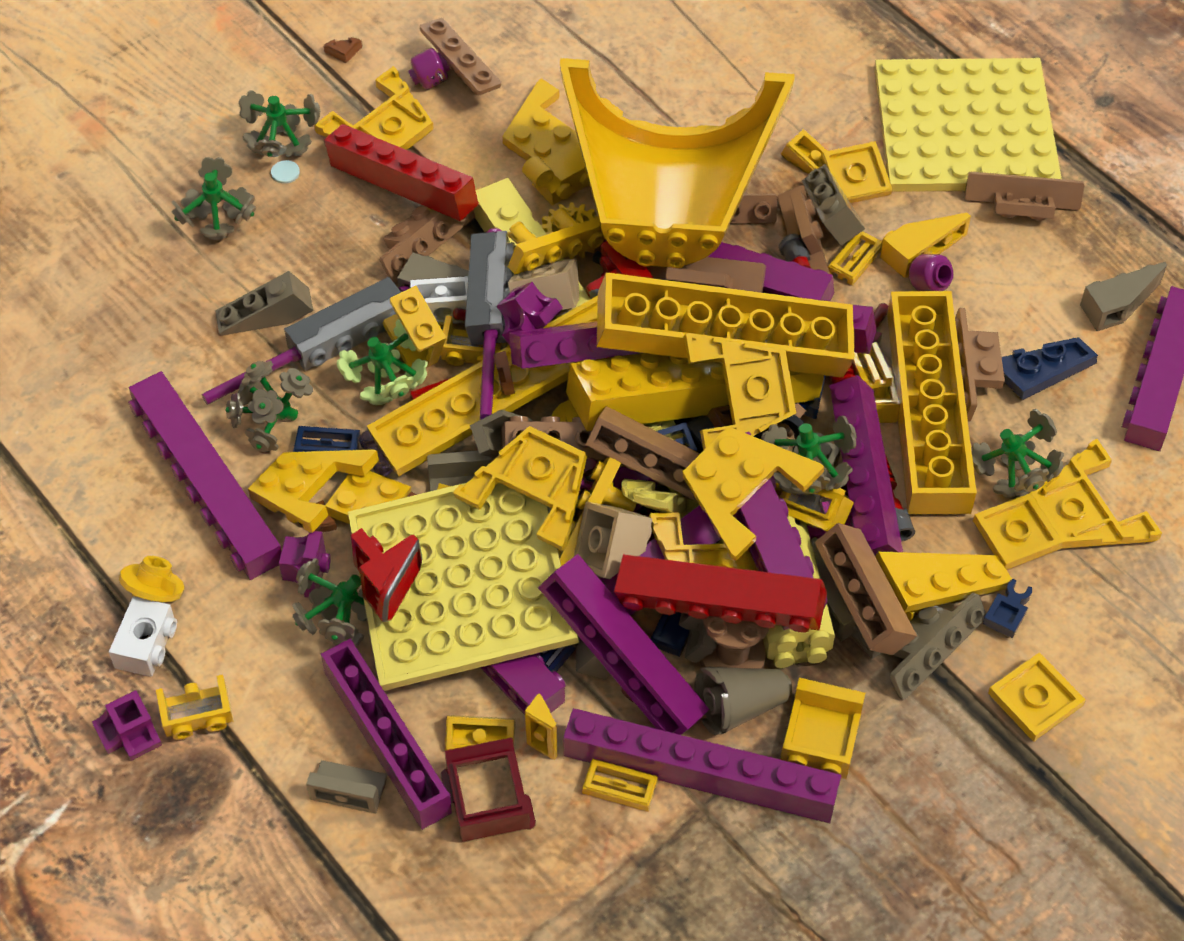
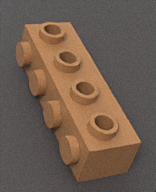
(568, 432)
(642, 450)
(865, 589)

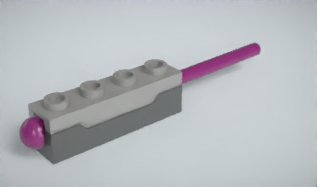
(486, 289)
(328, 332)

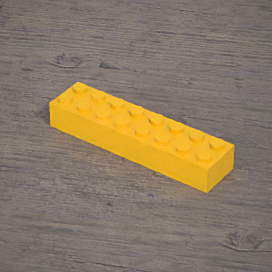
(657, 313)
(659, 387)
(931, 403)

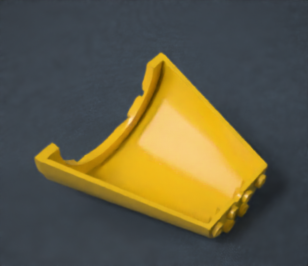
(666, 188)

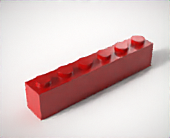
(401, 172)
(721, 593)

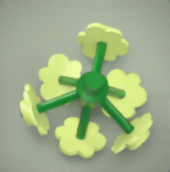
(384, 363)

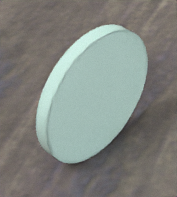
(285, 171)

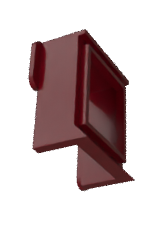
(491, 821)

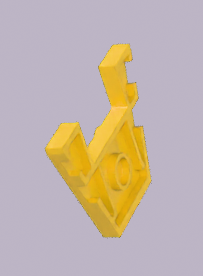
(396, 121)
(536, 130)
(754, 379)
(540, 470)
(733, 472)
(299, 475)
(1080, 512)
(668, 534)

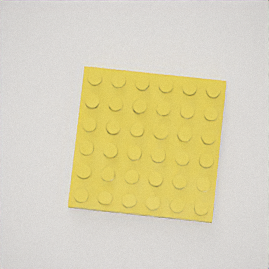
(963, 118)
(474, 588)

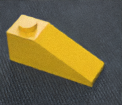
(922, 237)

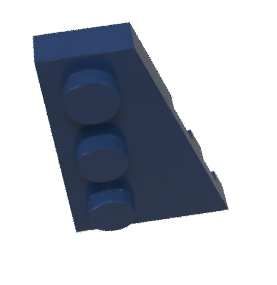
(1041, 368)

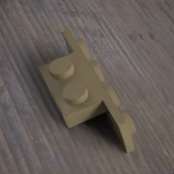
(937, 637)

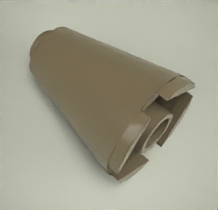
(739, 694)

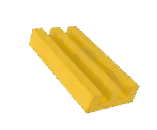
(844, 272)
(881, 364)
(618, 796)

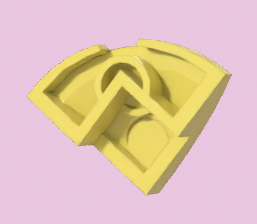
(645, 495)

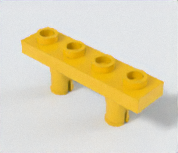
(567, 241)
(600, 492)

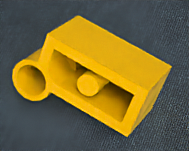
(558, 173)

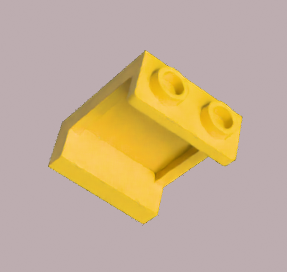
(419, 325)
(823, 726)

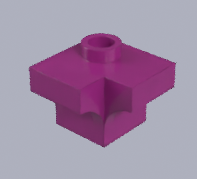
(527, 309)
(301, 550)
(127, 726)

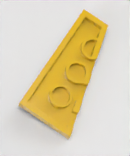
(938, 578)

